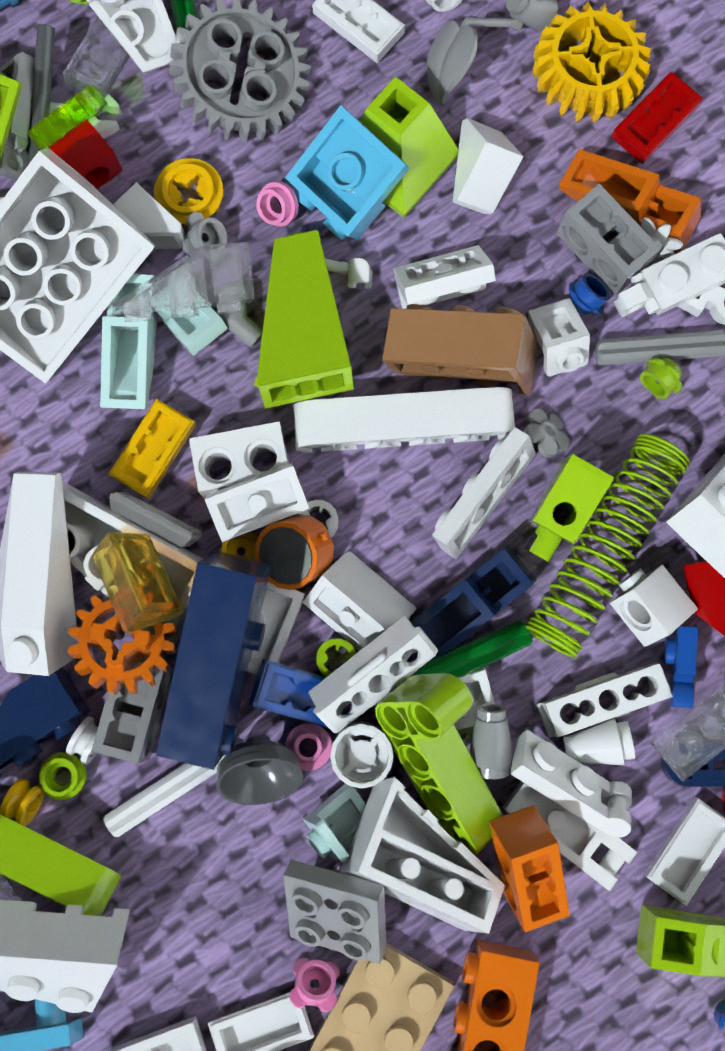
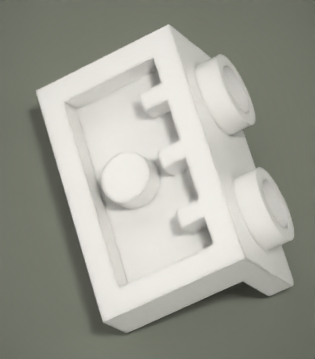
(444, 277)

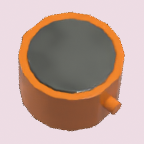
(296, 549)

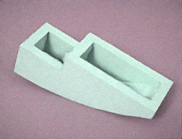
(127, 355)

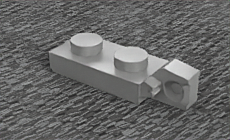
(15, 157)

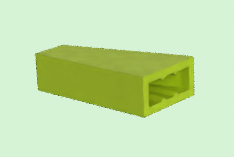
(302, 332)

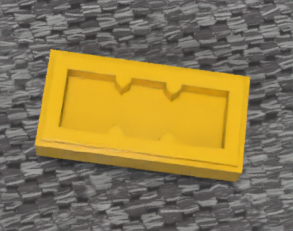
(152, 449)

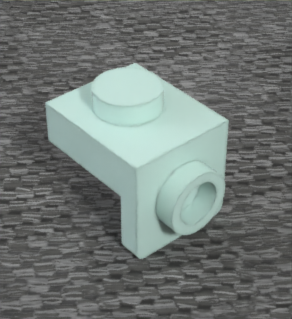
(195, 331)
(335, 823)

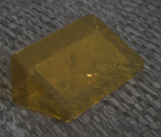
(135, 581)

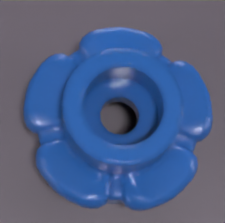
(589, 294)

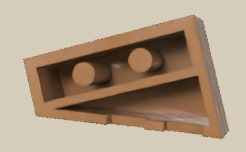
(462, 345)

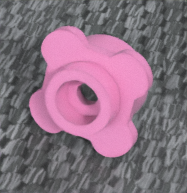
(325, 973)

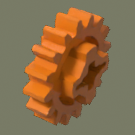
(118, 661)

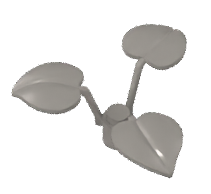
(457, 44)

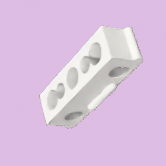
(371, 674)
(591, 691)

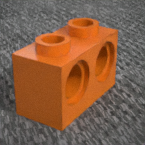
(530, 868)

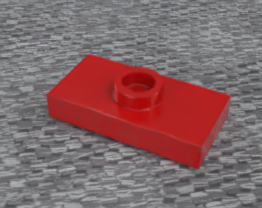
(656, 117)

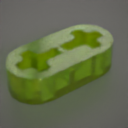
(67, 117)

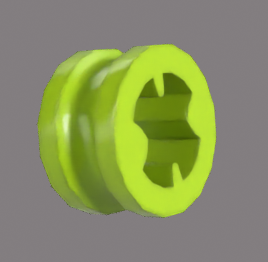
(322, 657)

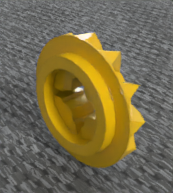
(185, 174)

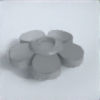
(546, 433)

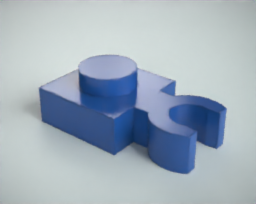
(682, 653)

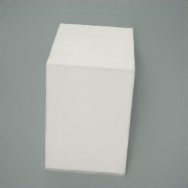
(483, 166)
(151, 218)

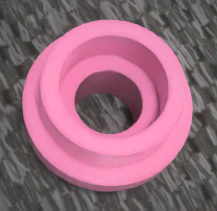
(269, 207)
(321, 737)

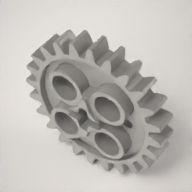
(201, 59)

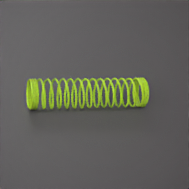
(643, 446)

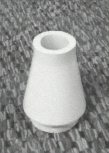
(602, 744)

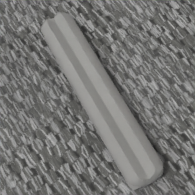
(668, 346)

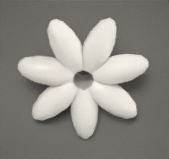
(661, 238)

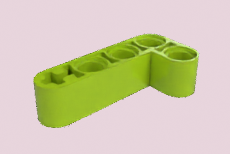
(421, 729)
(54, 869)

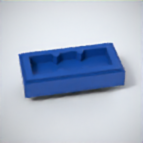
(286, 691)

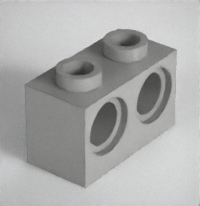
(607, 239)
(132, 721)

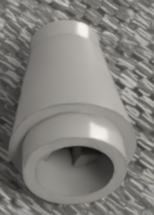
(492, 742)

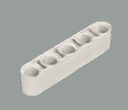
(403, 417)

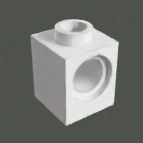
(652, 604)

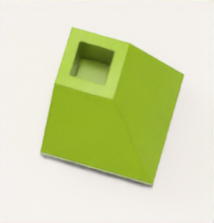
(416, 136)

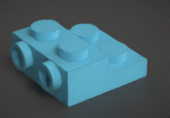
(346, 175)

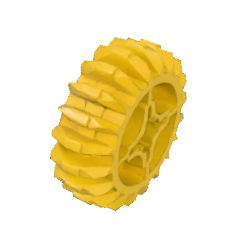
(608, 45)

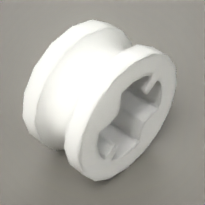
(321, 505)
(83, 740)

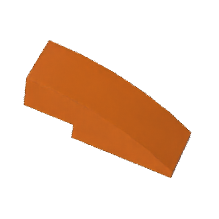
(635, 191)

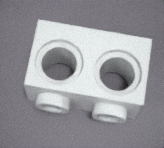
(240, 449)

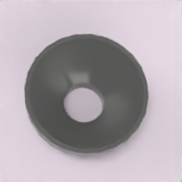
(258, 772)

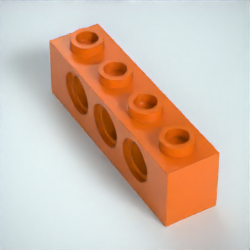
(503, 969)

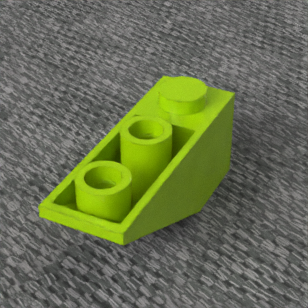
(681, 941)

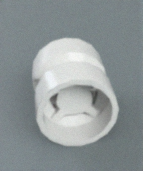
(361, 755)

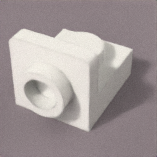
(560, 336)

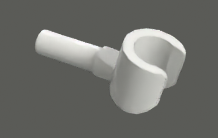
(357, 271)

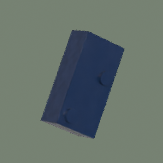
(214, 659)

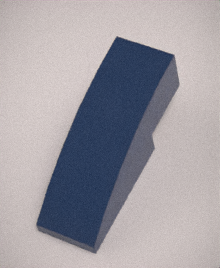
(474, 601)

